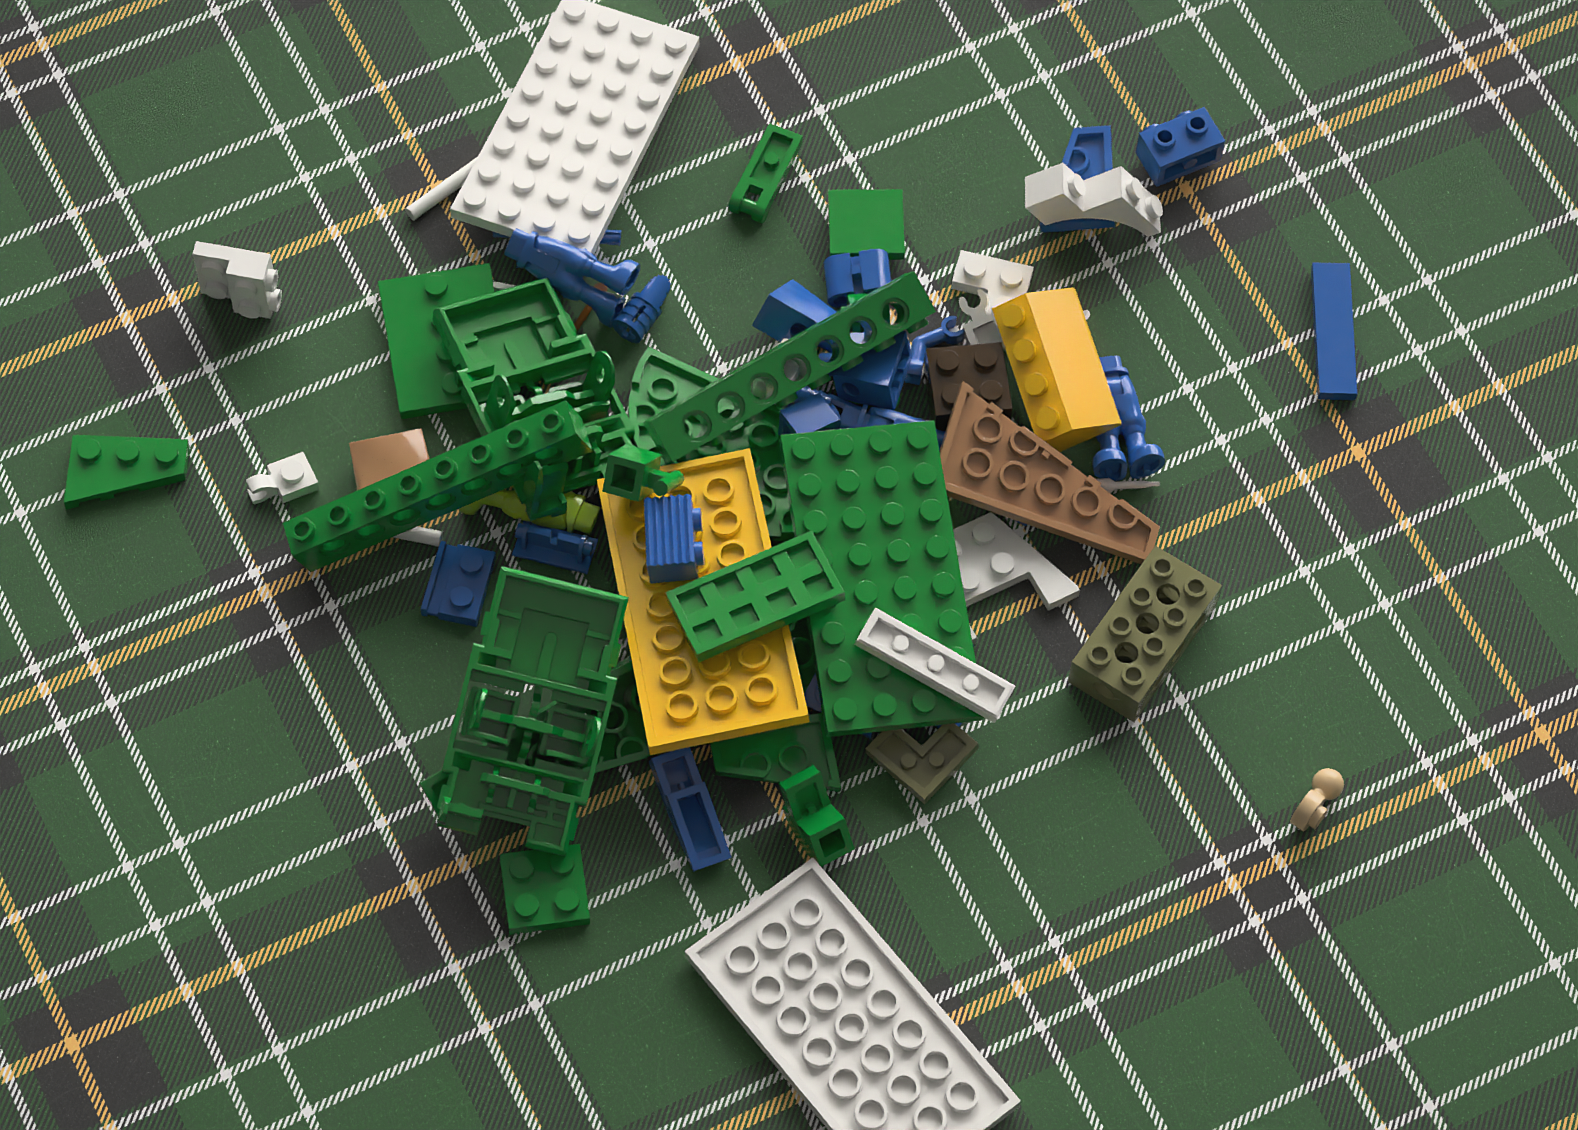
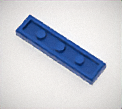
(1333, 331)

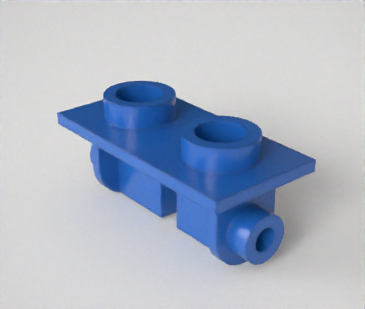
(554, 547)

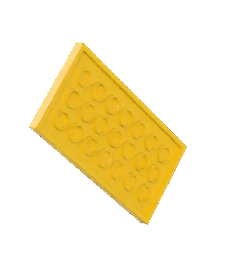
(731, 693)

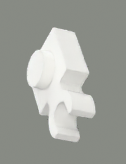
(984, 325)

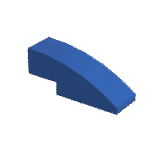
(689, 808)

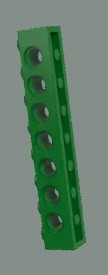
(903, 293)
(435, 487)

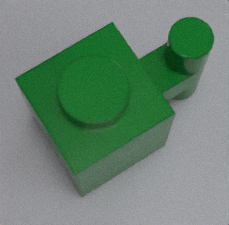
(636, 474)

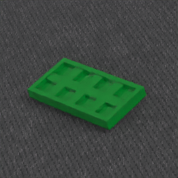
(755, 596)

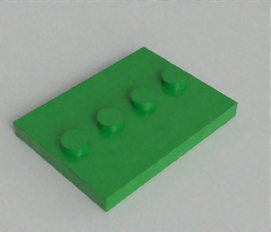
(417, 353)

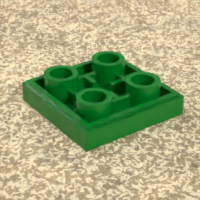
(866, 221)

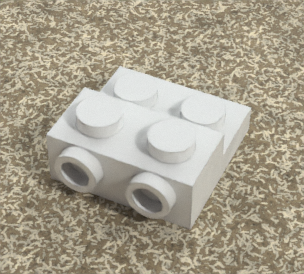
(238, 275)

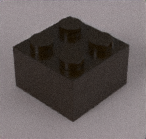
(977, 365)

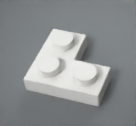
(996, 277)

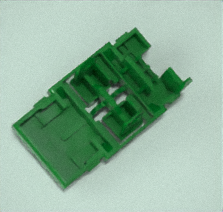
(526, 339)
(548, 640)

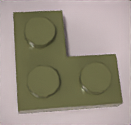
(922, 767)

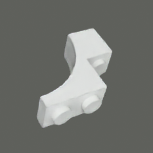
(1113, 196)

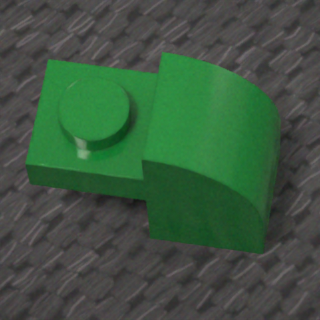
(813, 818)

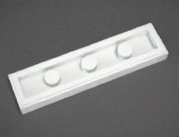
(934, 665)

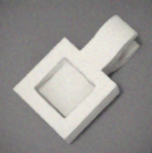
(286, 477)

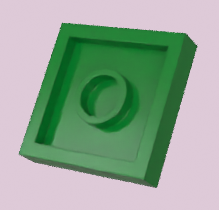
(544, 890)

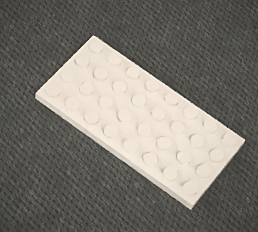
(576, 125)
(846, 1014)

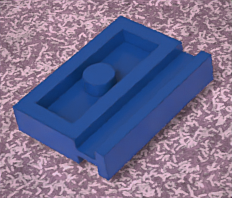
(458, 583)

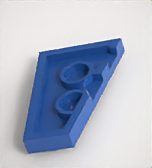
(1086, 155)

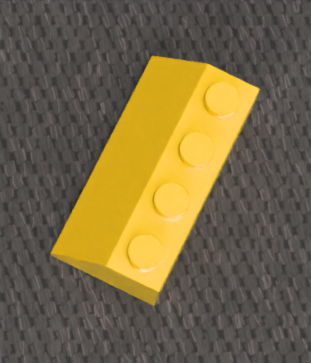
(1056, 367)

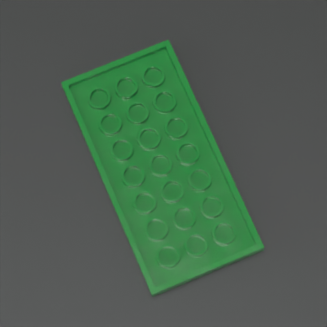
(890, 540)

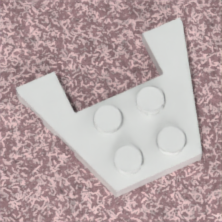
(997, 558)

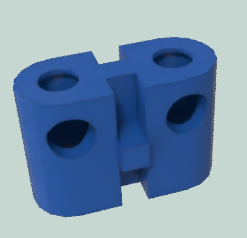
(855, 274)

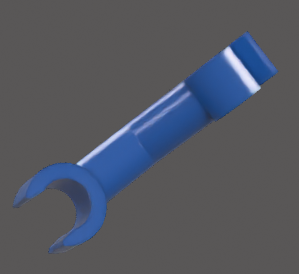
(927, 341)

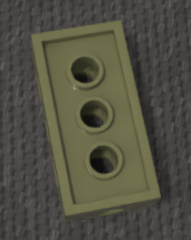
(1165, 603)

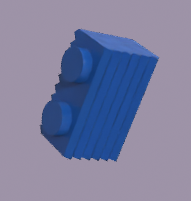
(671, 538)

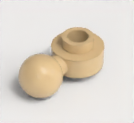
(1326, 785)

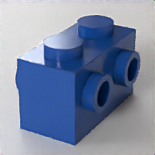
(1180, 146)

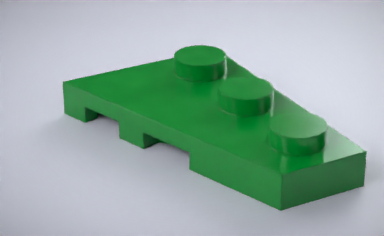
(119, 464)
(778, 754)

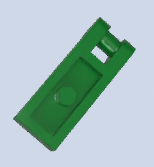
(765, 172)

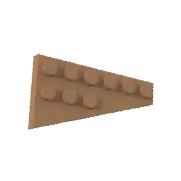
(1024, 478)

